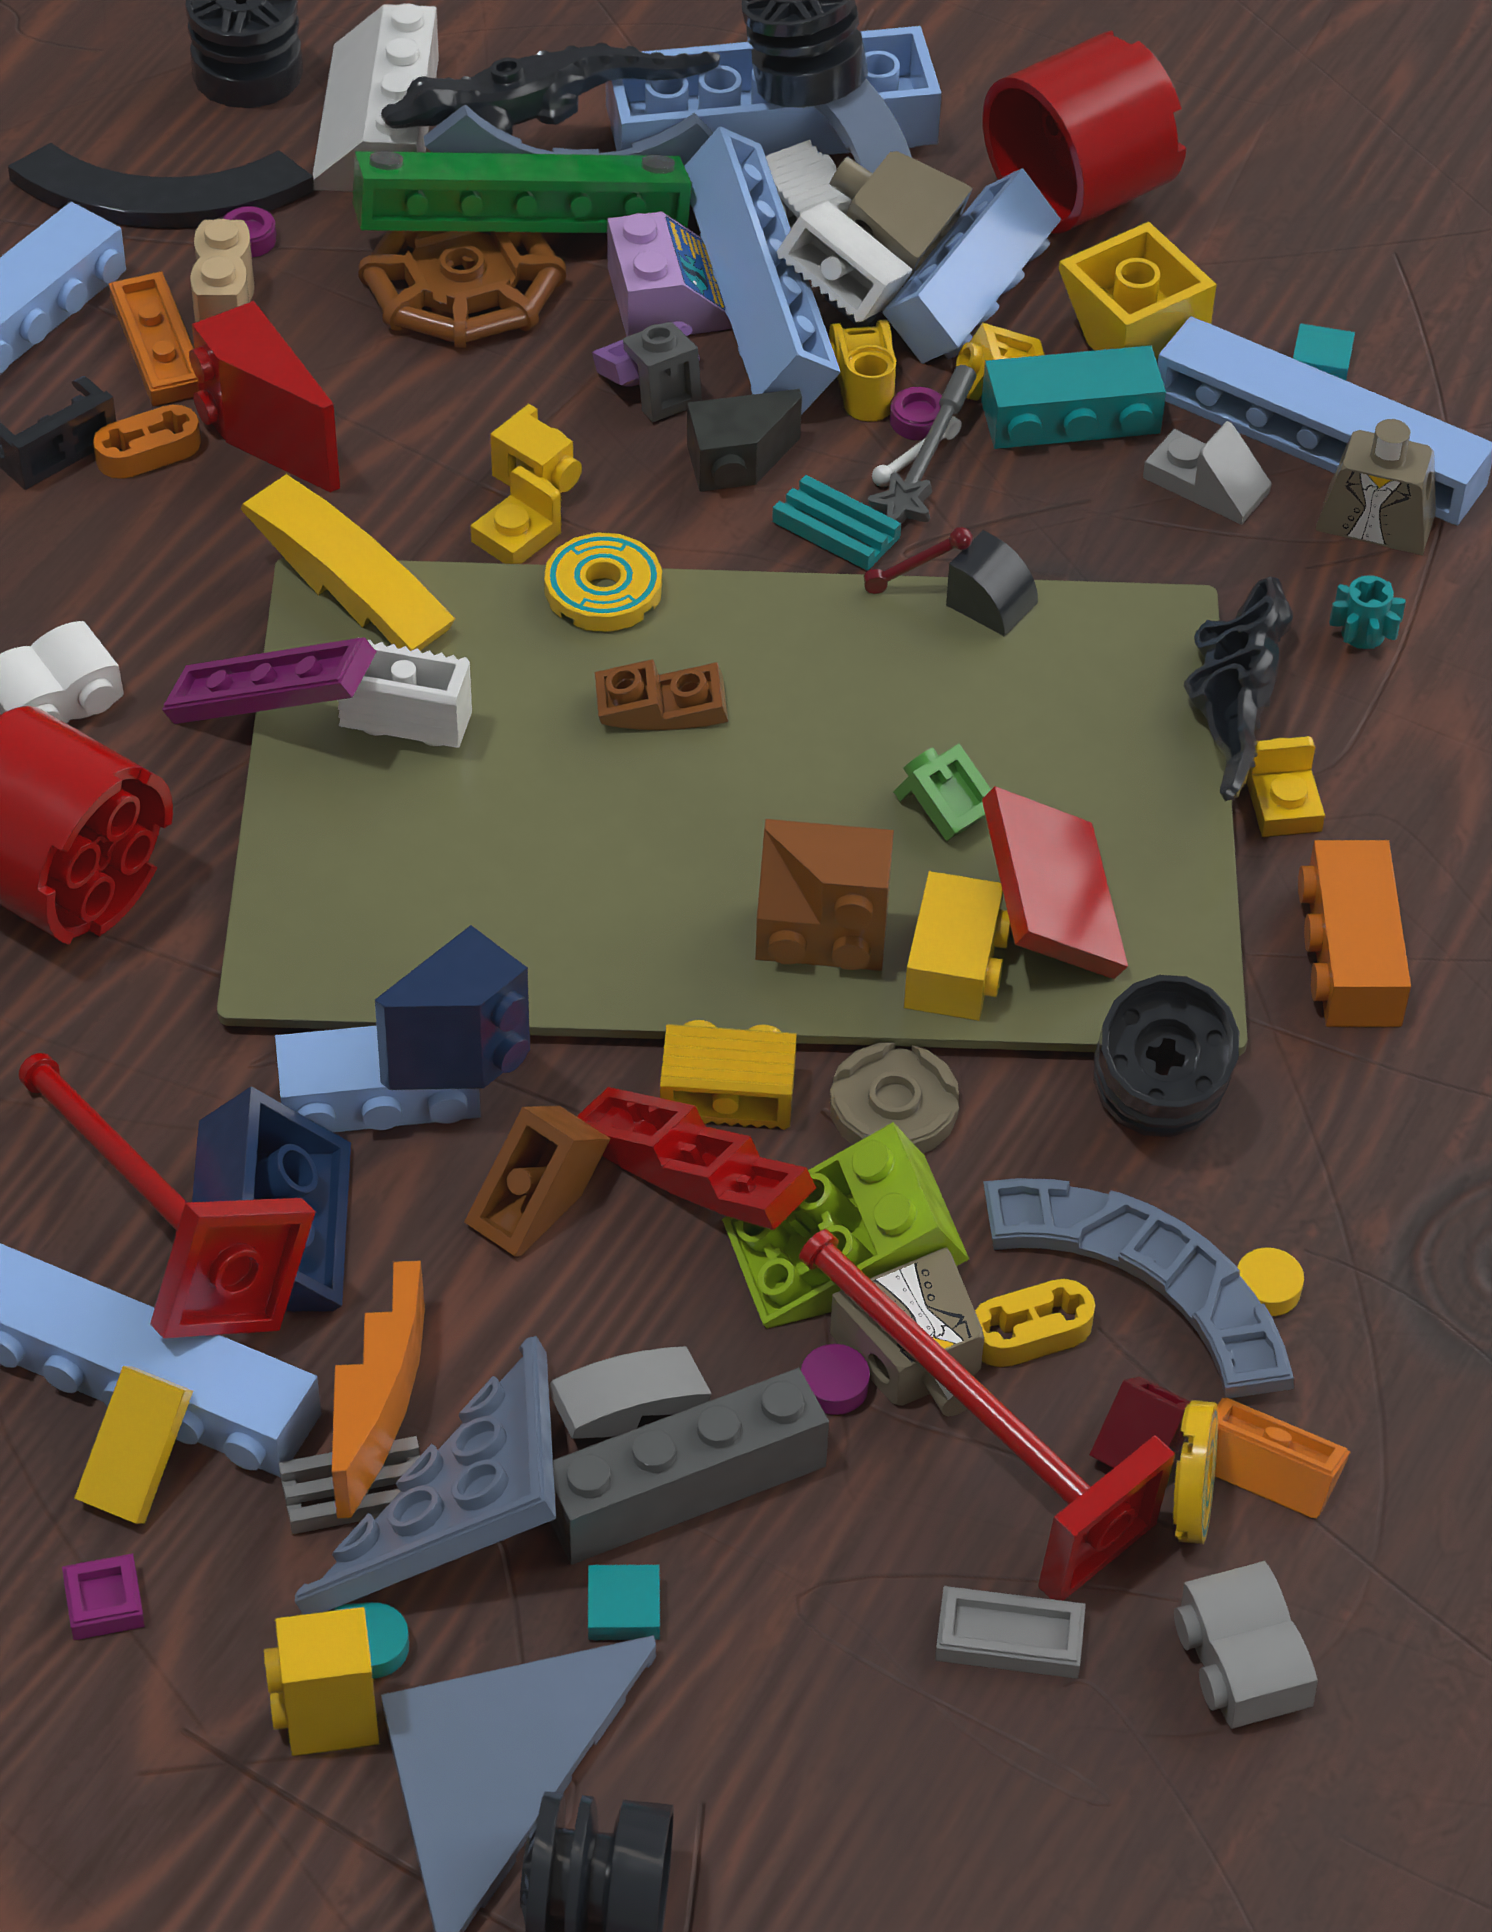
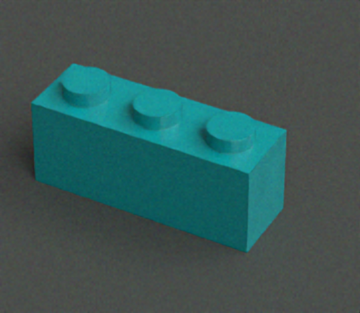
(1073, 397)

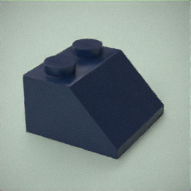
(455, 1018)

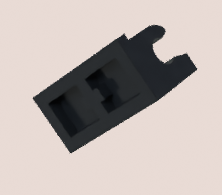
(57, 438)

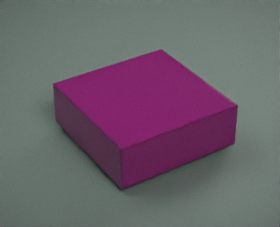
(103, 1596)

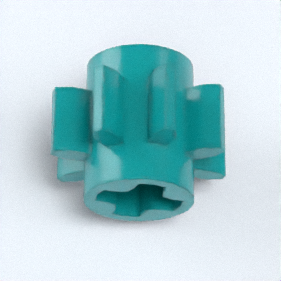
(1367, 612)

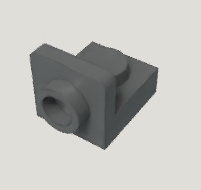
(666, 369)

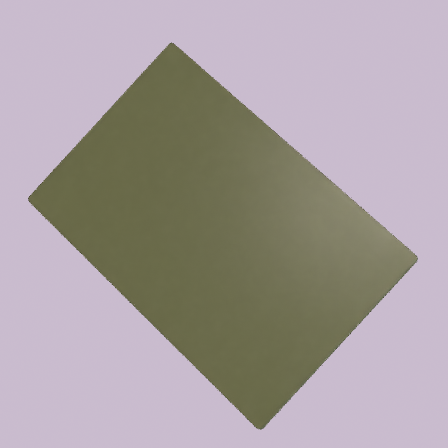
(637, 853)

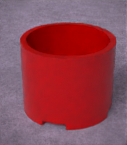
(1086, 127)
(73, 826)

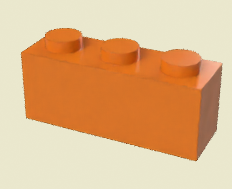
(1355, 933)

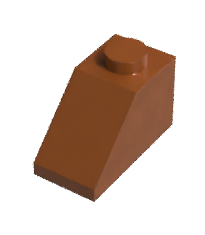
(536, 1176)

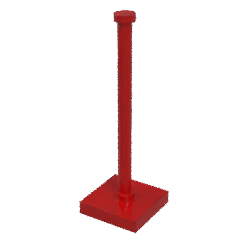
(228, 1259)
(1099, 1517)

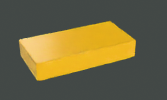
(133, 1444)

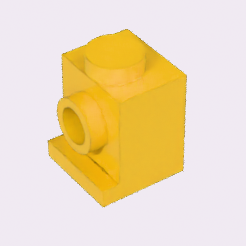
(535, 447)

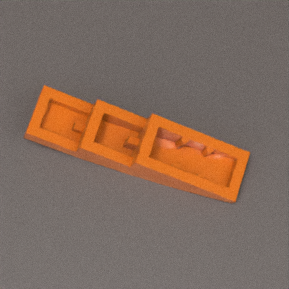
(376, 1394)

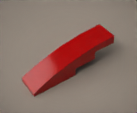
(699, 1163)

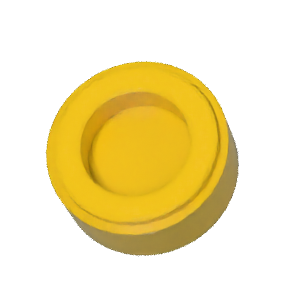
(1273, 1278)

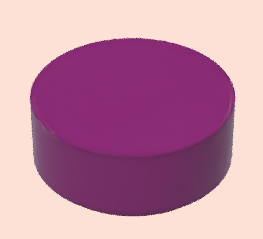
(260, 226)
(914, 412)
(837, 1377)

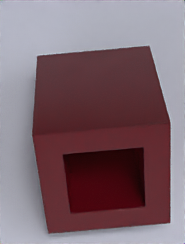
(1135, 1417)

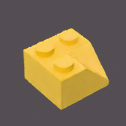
(1136, 290)

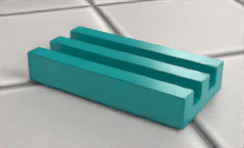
(842, 517)

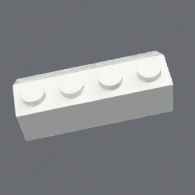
(366, 73)

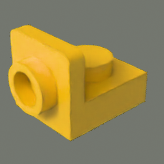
(994, 344)
(521, 521)
(1285, 787)

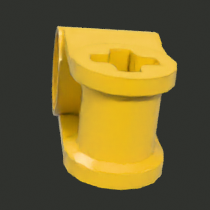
(866, 369)

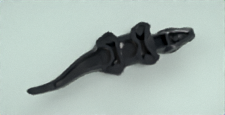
(536, 85)
(1240, 676)

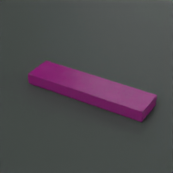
(269, 680)

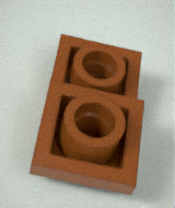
(644, 700)

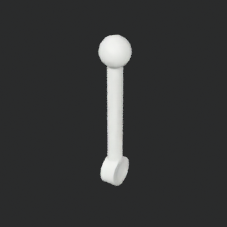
(882, 473)

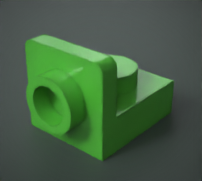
(946, 788)

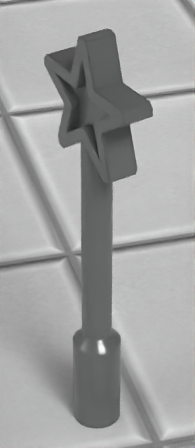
(906, 497)

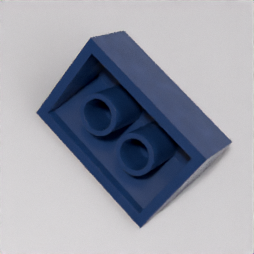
(271, 1152)

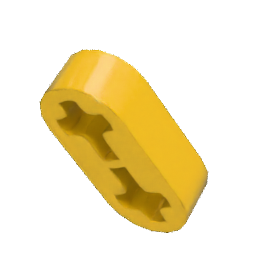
(1032, 1322)

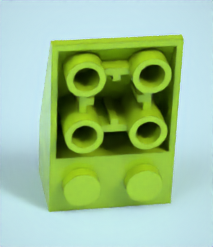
(876, 1204)

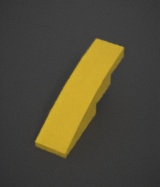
(348, 562)

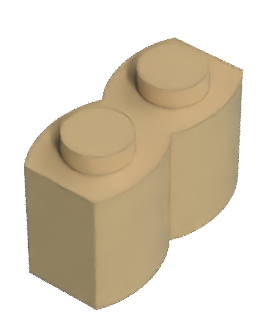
(222, 268)

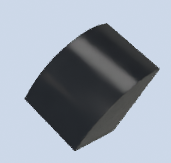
(991, 584)

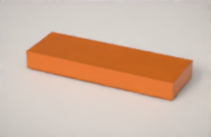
(155, 337)

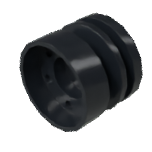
(245, 50)
(805, 50)
(1169, 1020)
(594, 1874)

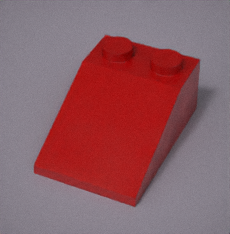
(263, 395)

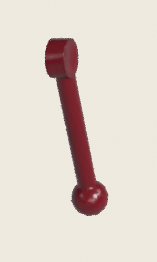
(877, 580)

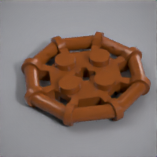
(488, 281)

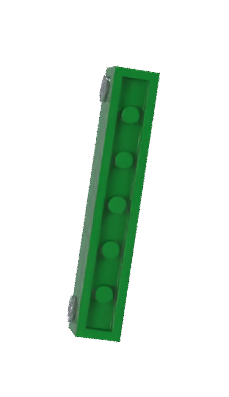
(514, 191)

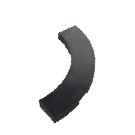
(159, 201)

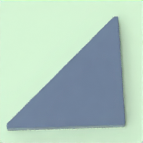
(459, 1498)
(484, 1753)

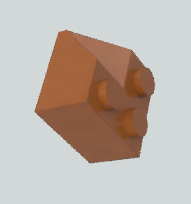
(824, 894)

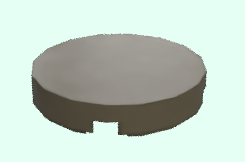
(897, 1087)

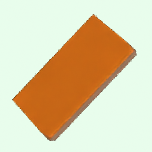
(1276, 1458)

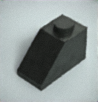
(741, 436)

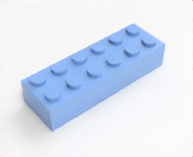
(729, 97)

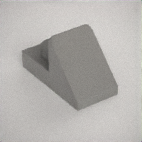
(1212, 474)

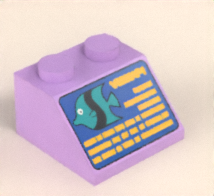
(662, 275)

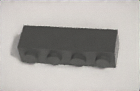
(688, 1465)

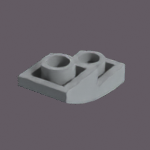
(618, 1391)

